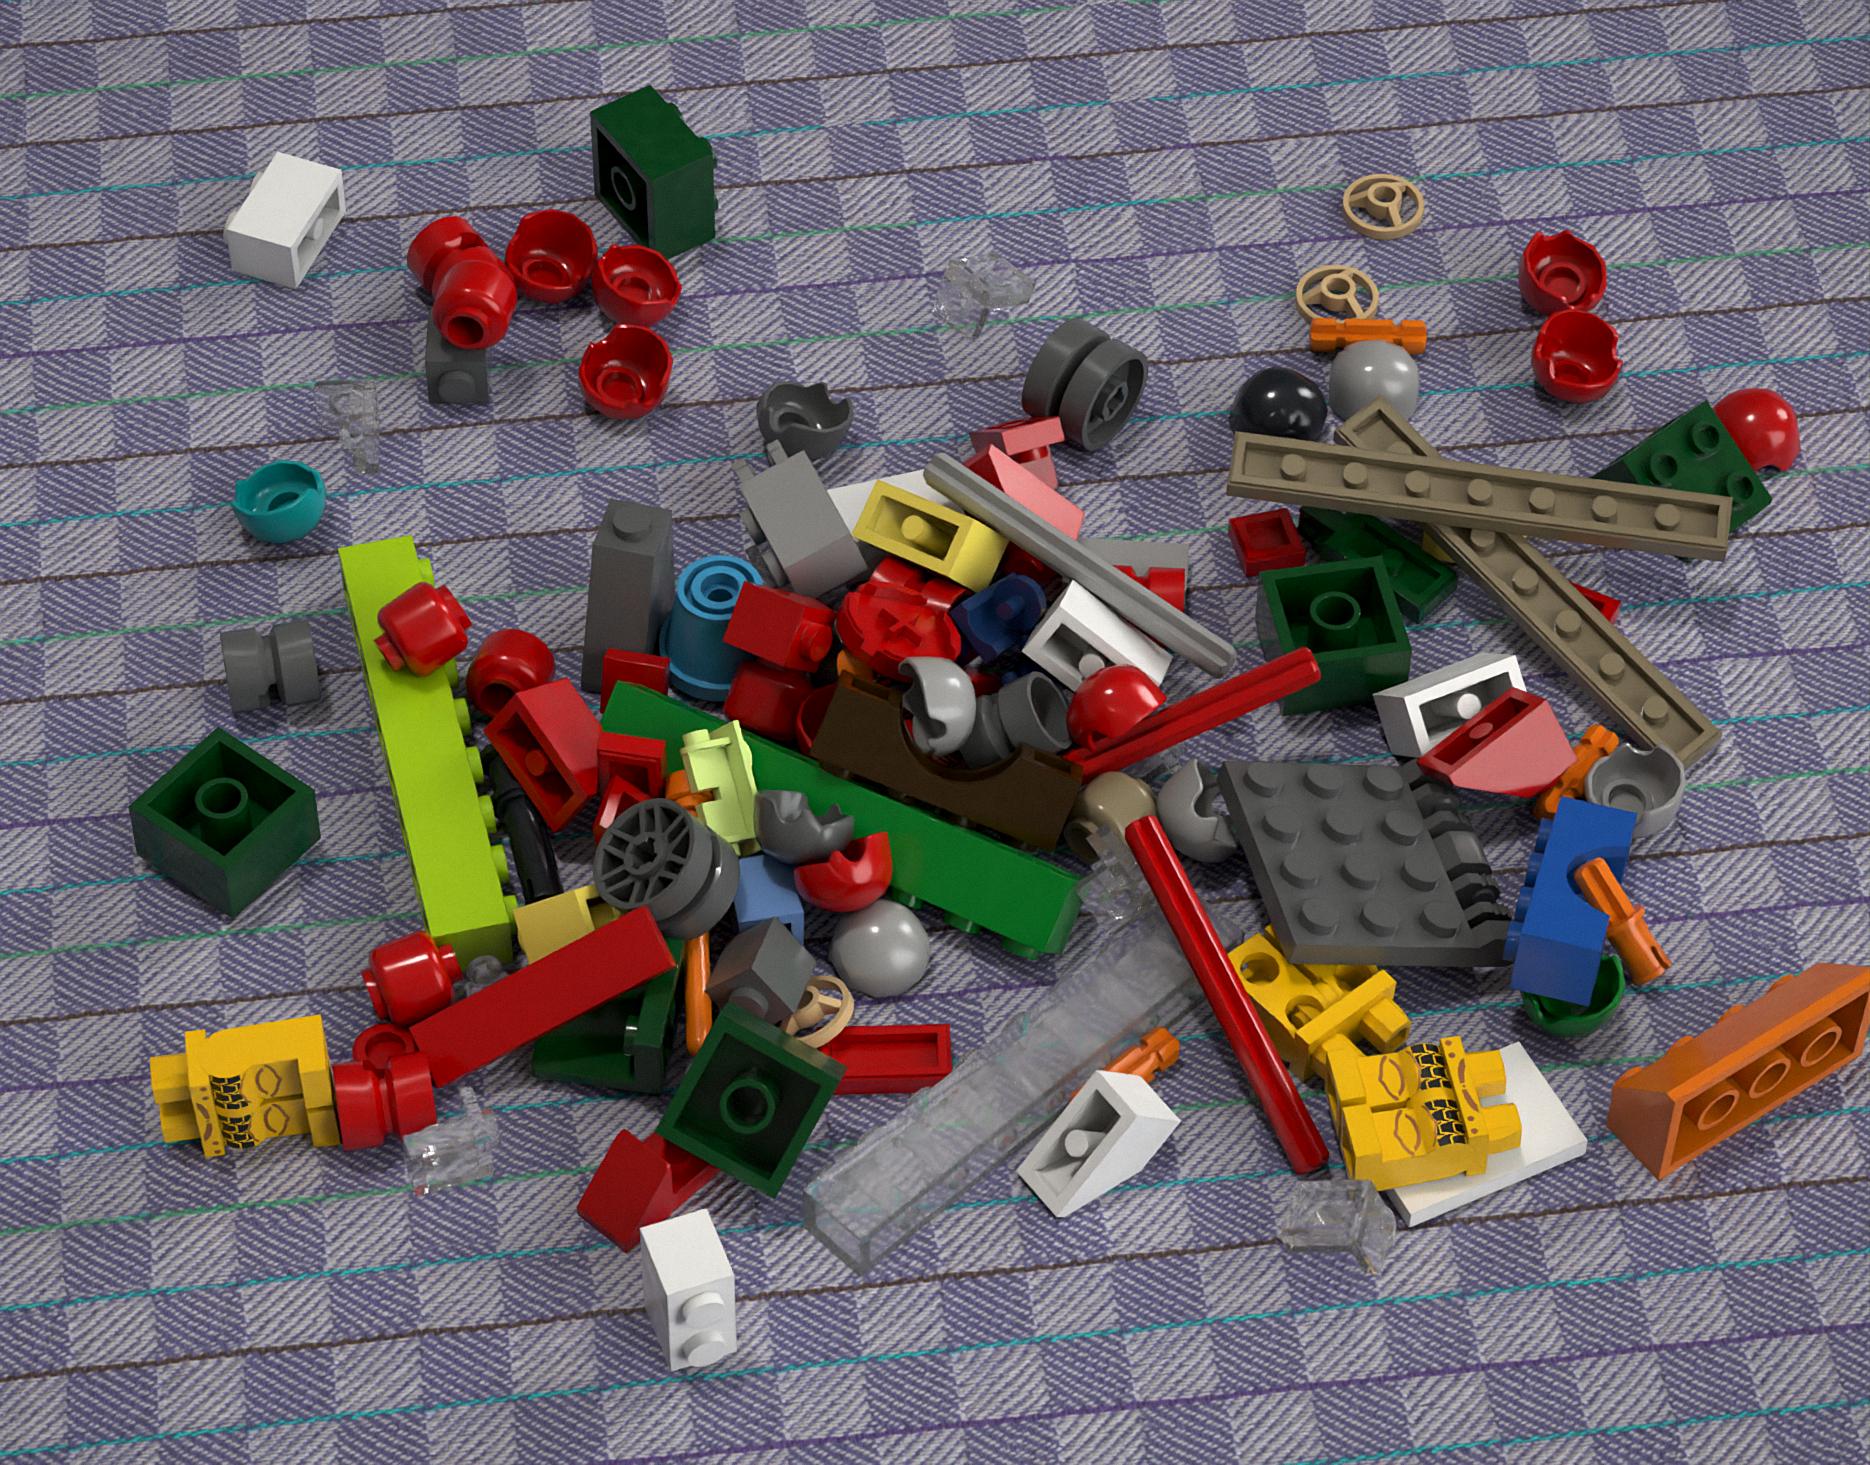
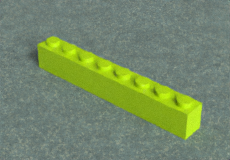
(430, 767)

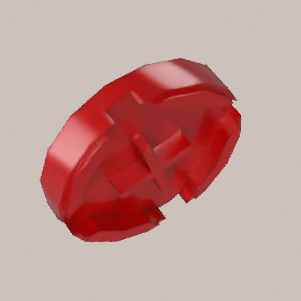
(889, 623)

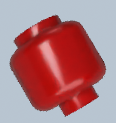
(474, 305)
(422, 629)
(507, 665)
(766, 699)
(411, 978)

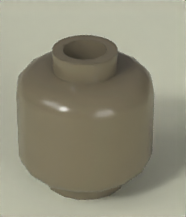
(1111, 800)

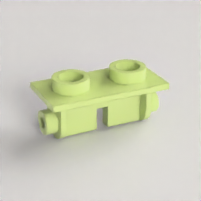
(724, 765)

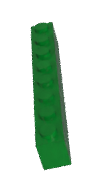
(932, 857)

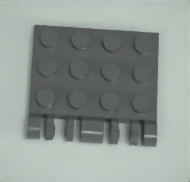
(1366, 864)

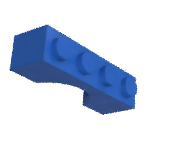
(1554, 931)

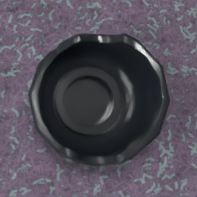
(1279, 405)

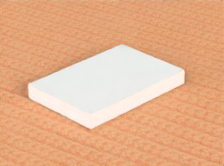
(1546, 1142)

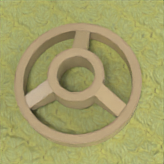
(1384, 187)
(1335, 278)
(817, 1007)

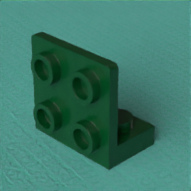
(1693, 456)
(622, 1042)

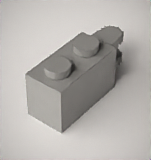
(799, 522)

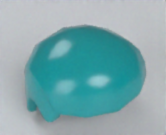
(280, 501)

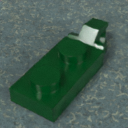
(1415, 575)

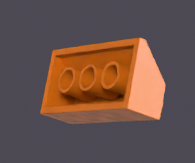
(1742, 1066)

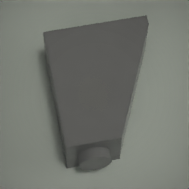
(628, 585)

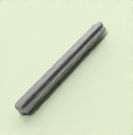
(1080, 564)

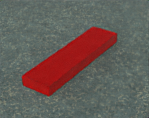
(543, 996)

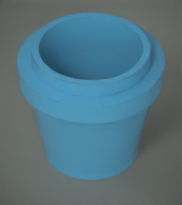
(697, 624)

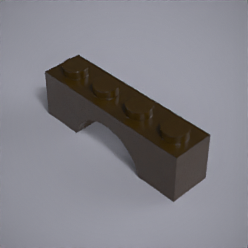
(1020, 796)

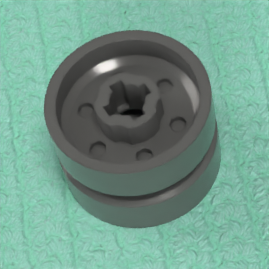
(1085, 382)
(670, 863)

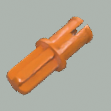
(1626, 926)

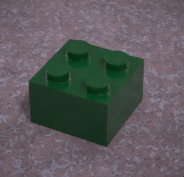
(654, 172)
(1346, 621)
(225, 822)
(751, 1099)

